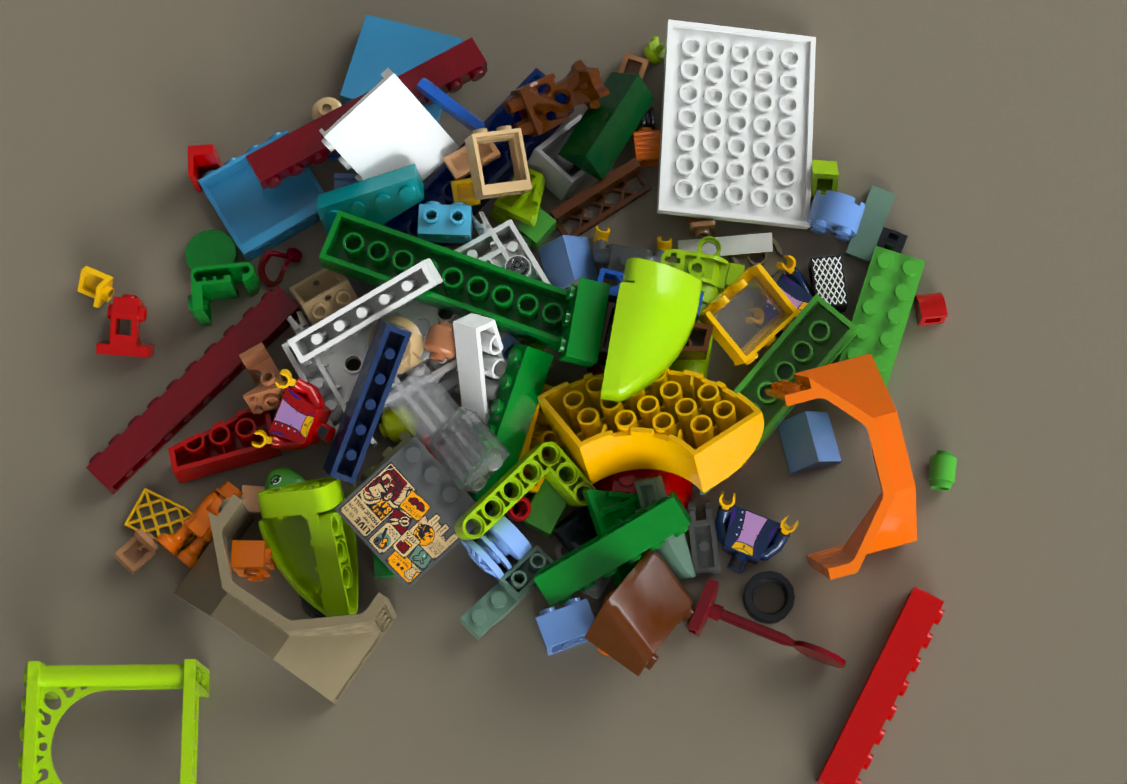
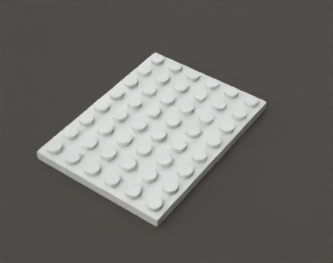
(736, 125)

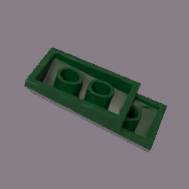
(607, 129)

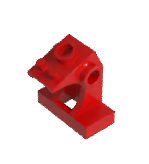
(132, 309)

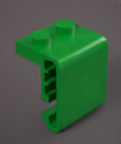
(218, 283)

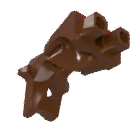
(580, 87)

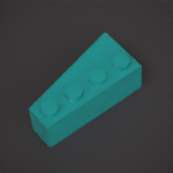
(374, 198)

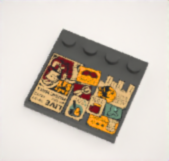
(408, 512)

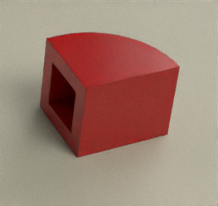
(930, 309)

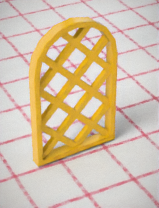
(137, 506)

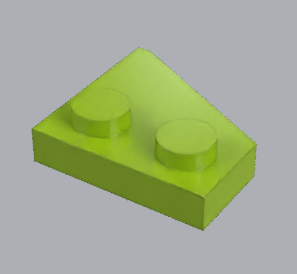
(527, 205)

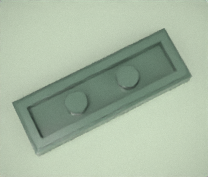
(871, 225)

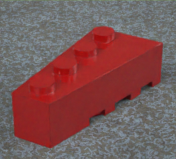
(223, 447)

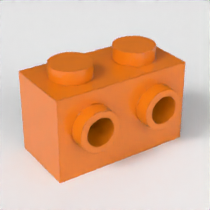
(252, 559)

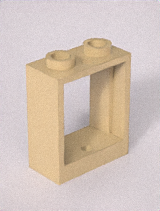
(518, 155)
(312, 297)

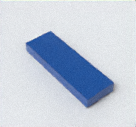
(449, 105)

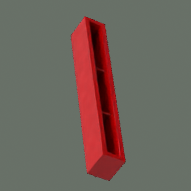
(881, 689)

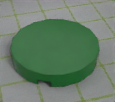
(210, 248)

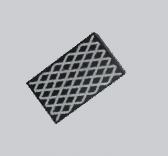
(828, 281)

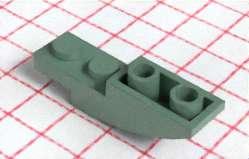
(675, 549)
(505, 594)

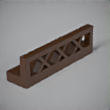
(598, 191)

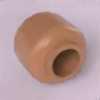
(440, 342)

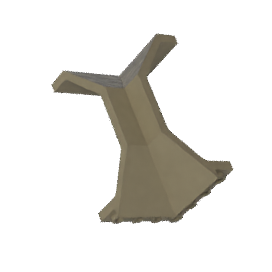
(316, 650)

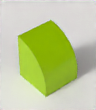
(824, 176)

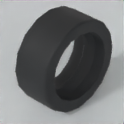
(781, 581)

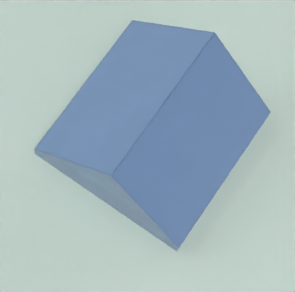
(567, 260)
(808, 441)

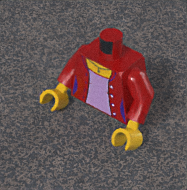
(299, 418)

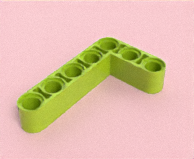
(521, 485)

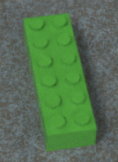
(884, 308)
(808, 343)

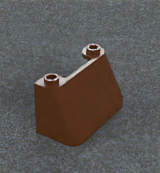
(641, 614)

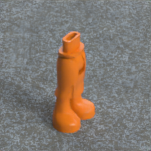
(198, 525)

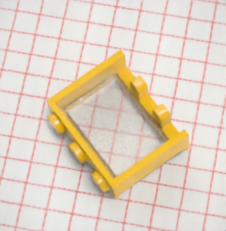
(748, 314)

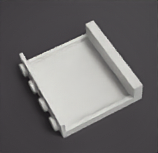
(388, 133)

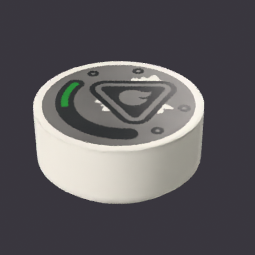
(519, 264)

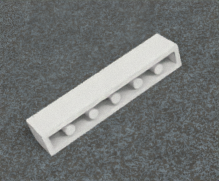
(365, 310)

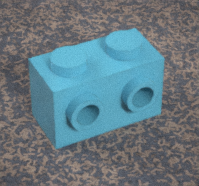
(445, 222)

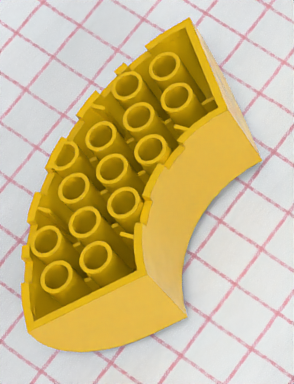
(670, 426)

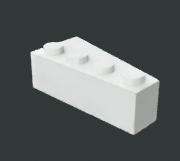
(478, 362)

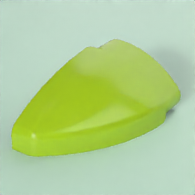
(649, 326)
(312, 543)

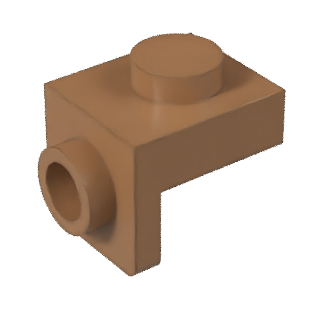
(137, 551)

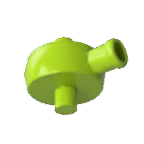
(655, 51)

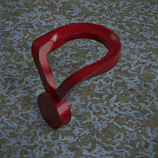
(291, 255)

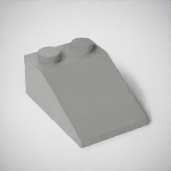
(560, 174)

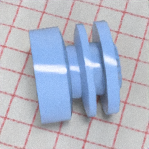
(496, 545)

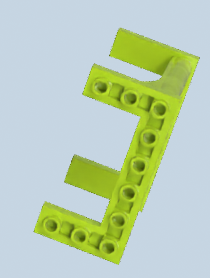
(47, 680)

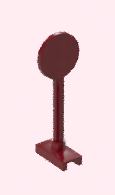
(708, 609)

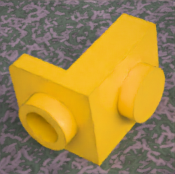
(96, 285)

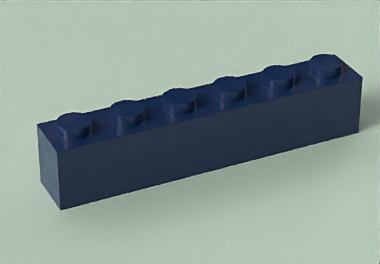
(367, 401)

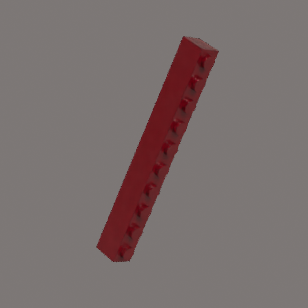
(304, 147)
(192, 392)

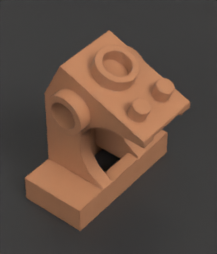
(266, 394)

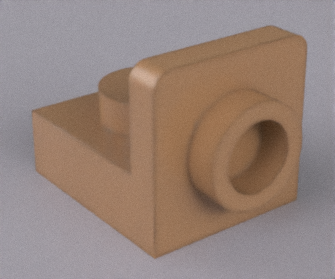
(700, 227)

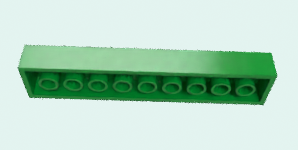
(468, 286)

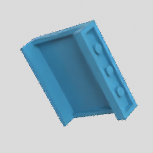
(391, 46)
(257, 216)

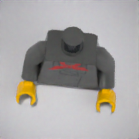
(615, 256)

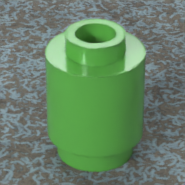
(942, 470)

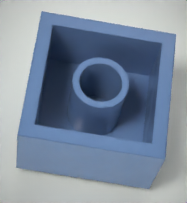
(564, 626)

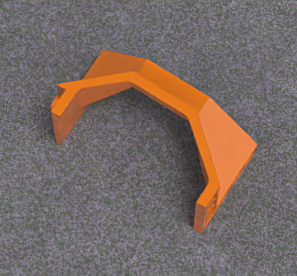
(861, 392)

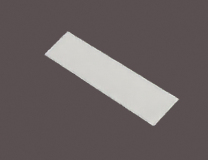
(732, 244)

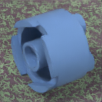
(835, 214)

